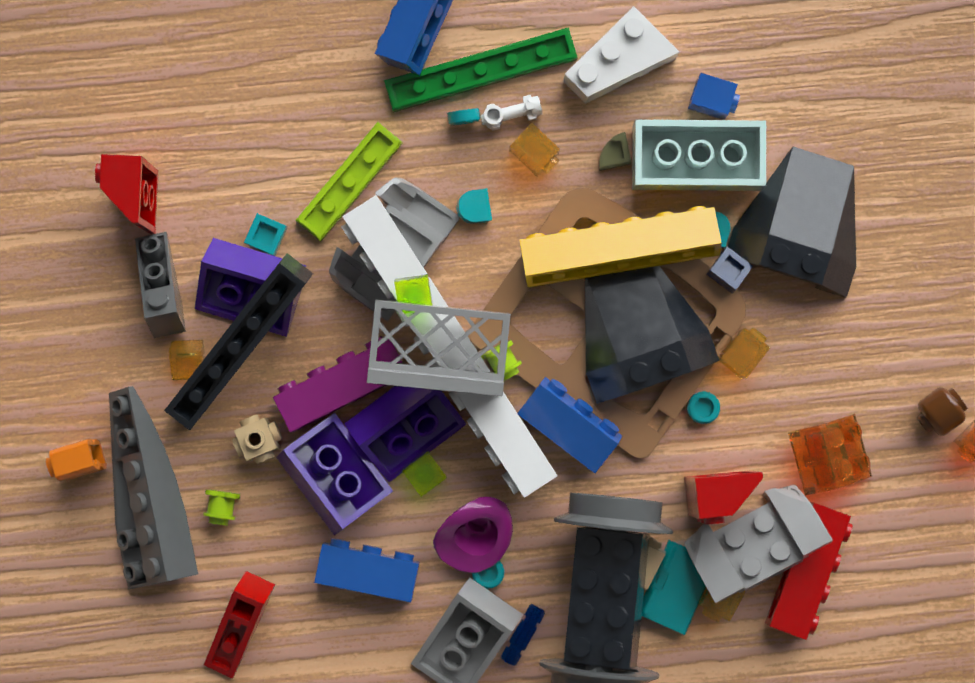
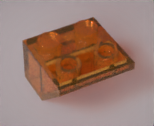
(830, 455)

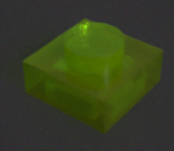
(413, 290)
(424, 474)

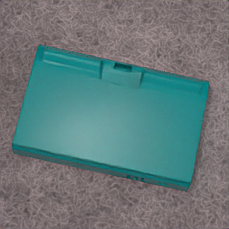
(674, 590)

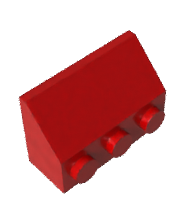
(131, 186)
(719, 494)

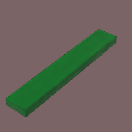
(481, 70)

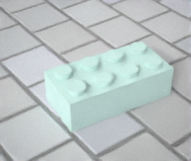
(699, 155)

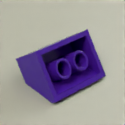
(232, 277)
(403, 427)
(334, 473)

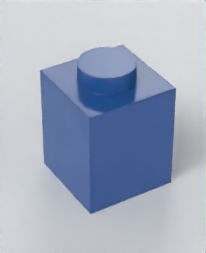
(714, 96)

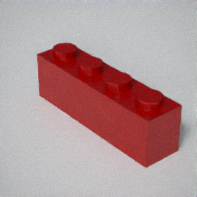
(805, 584)

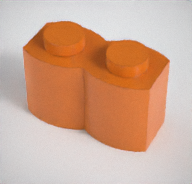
(76, 460)

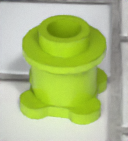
(510, 365)
(220, 506)

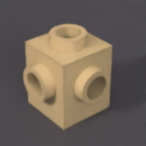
(269, 439)

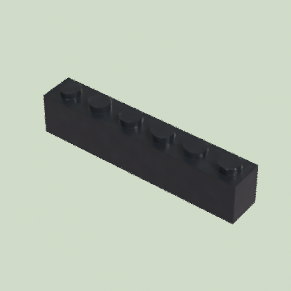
(238, 341)

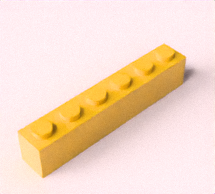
(620, 246)

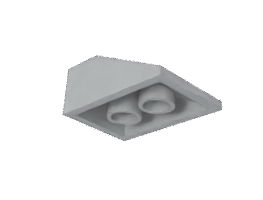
(467, 636)

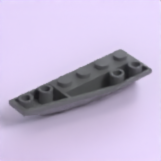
(146, 498)

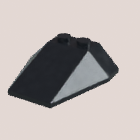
(803, 222)
(640, 333)

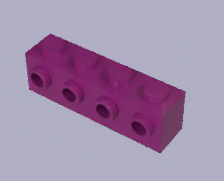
(330, 388)

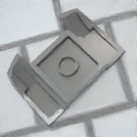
(421, 222)
(757, 543)

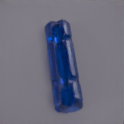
(523, 634)

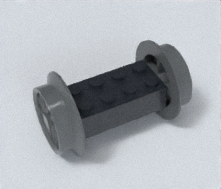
(606, 589)

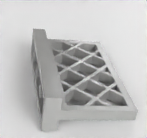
(438, 377)

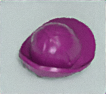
(475, 535)

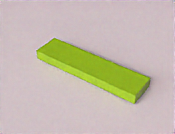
(349, 181)

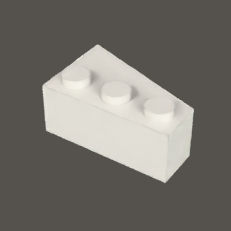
(622, 54)

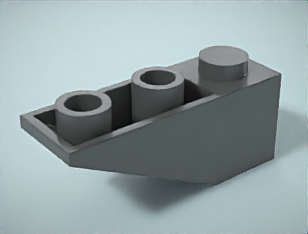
(159, 286)

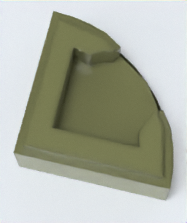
(615, 153)

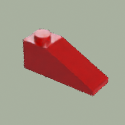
(239, 624)

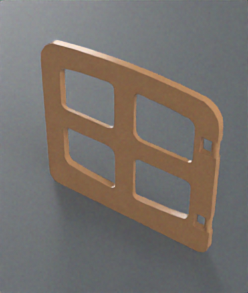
(637, 435)

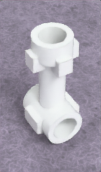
(495, 115)

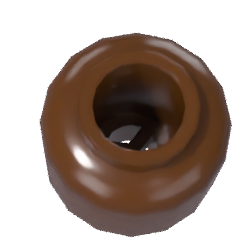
(941, 411)

